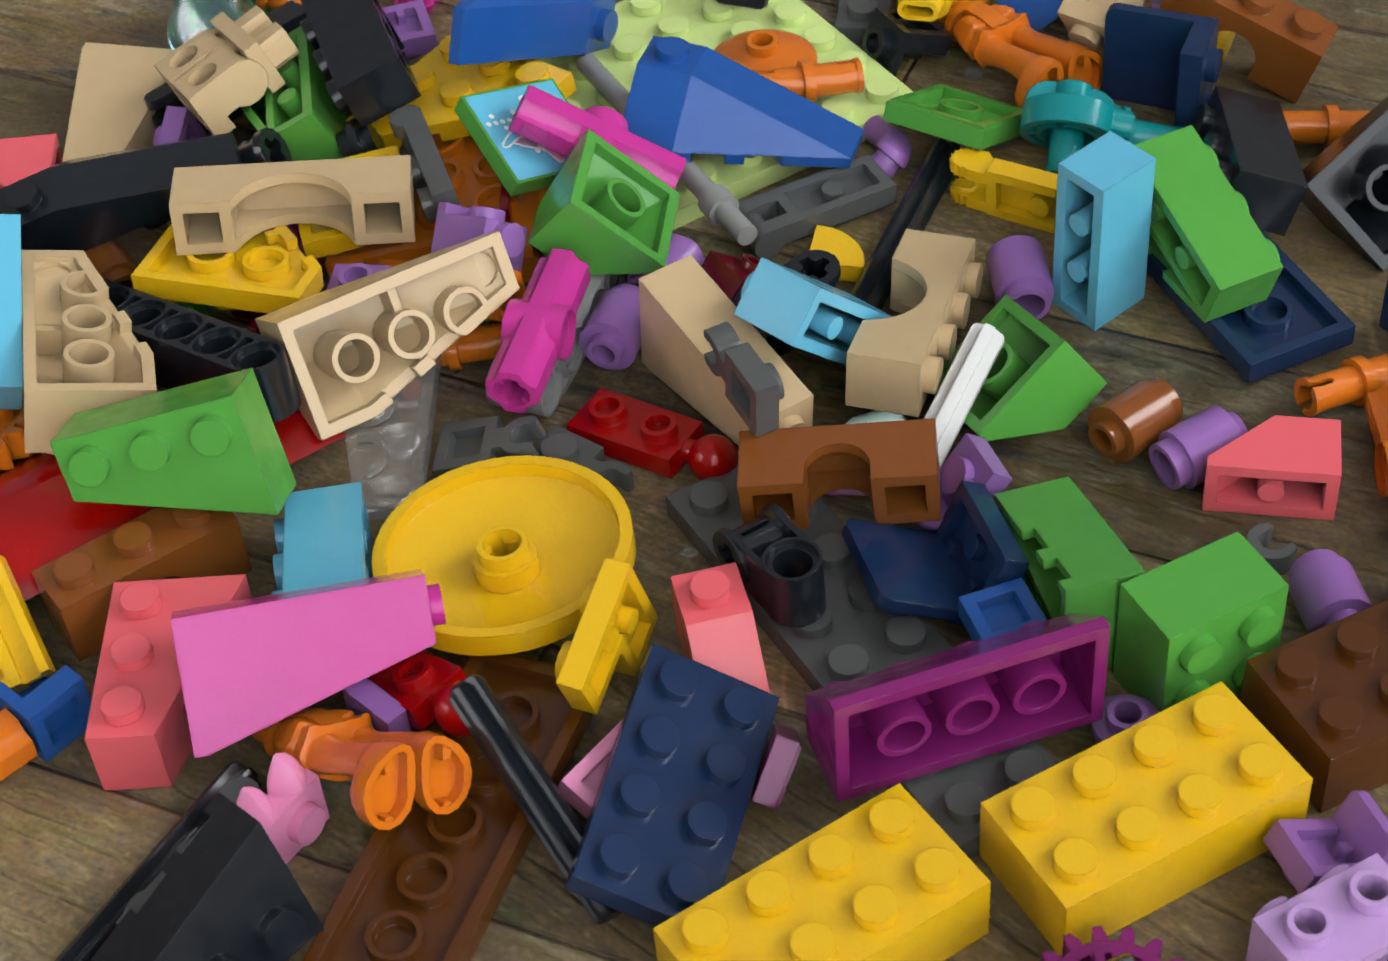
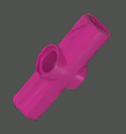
(561, 124)
(538, 331)

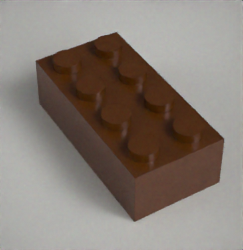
(1328, 703)

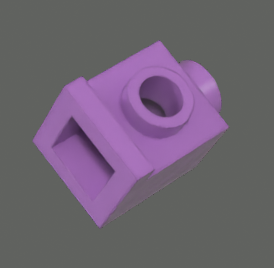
(459, 224)

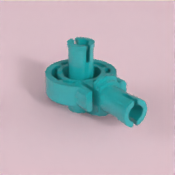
(1072, 115)

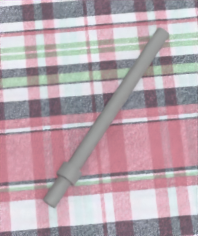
(713, 199)

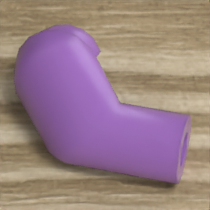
(892, 145)

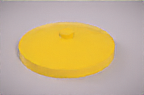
(508, 548)

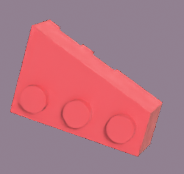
(137, 700)

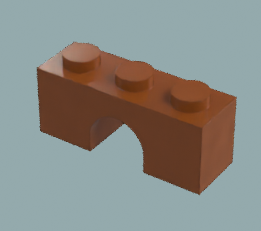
(1282, 34)
(885, 460)
(146, 548)

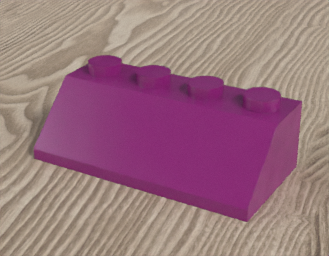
(959, 704)

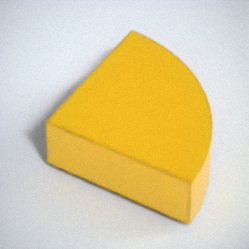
(843, 247)

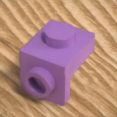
(1314, 846)

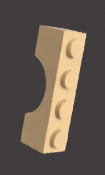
(229, 204)
(903, 356)

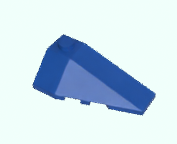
(529, 29)
(712, 105)

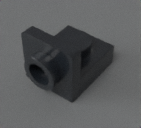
(893, 37)

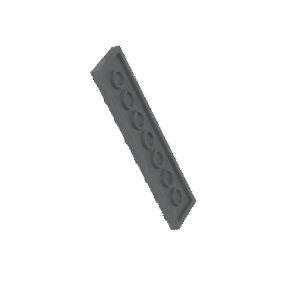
(856, 641)

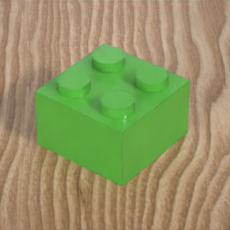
(1197, 621)

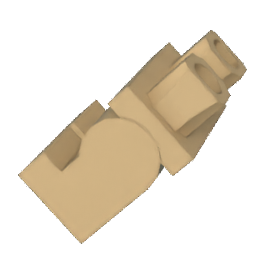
(228, 67)

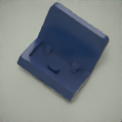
(1160, 58)
(929, 570)

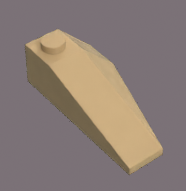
(379, 332)
(74, 345)

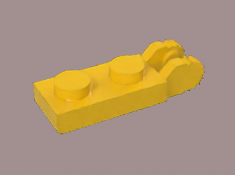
(1004, 188)

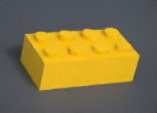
(1141, 816)
(856, 890)

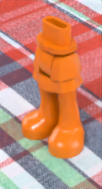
(1006, 41)
(384, 766)

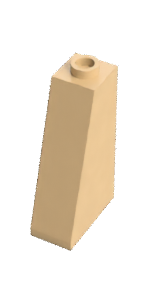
(109, 99)
(674, 312)

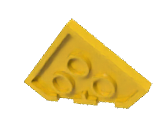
(445, 82)
(257, 278)

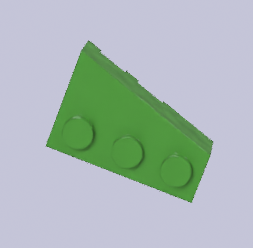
(301, 107)
(1205, 230)
(180, 449)
(1070, 551)

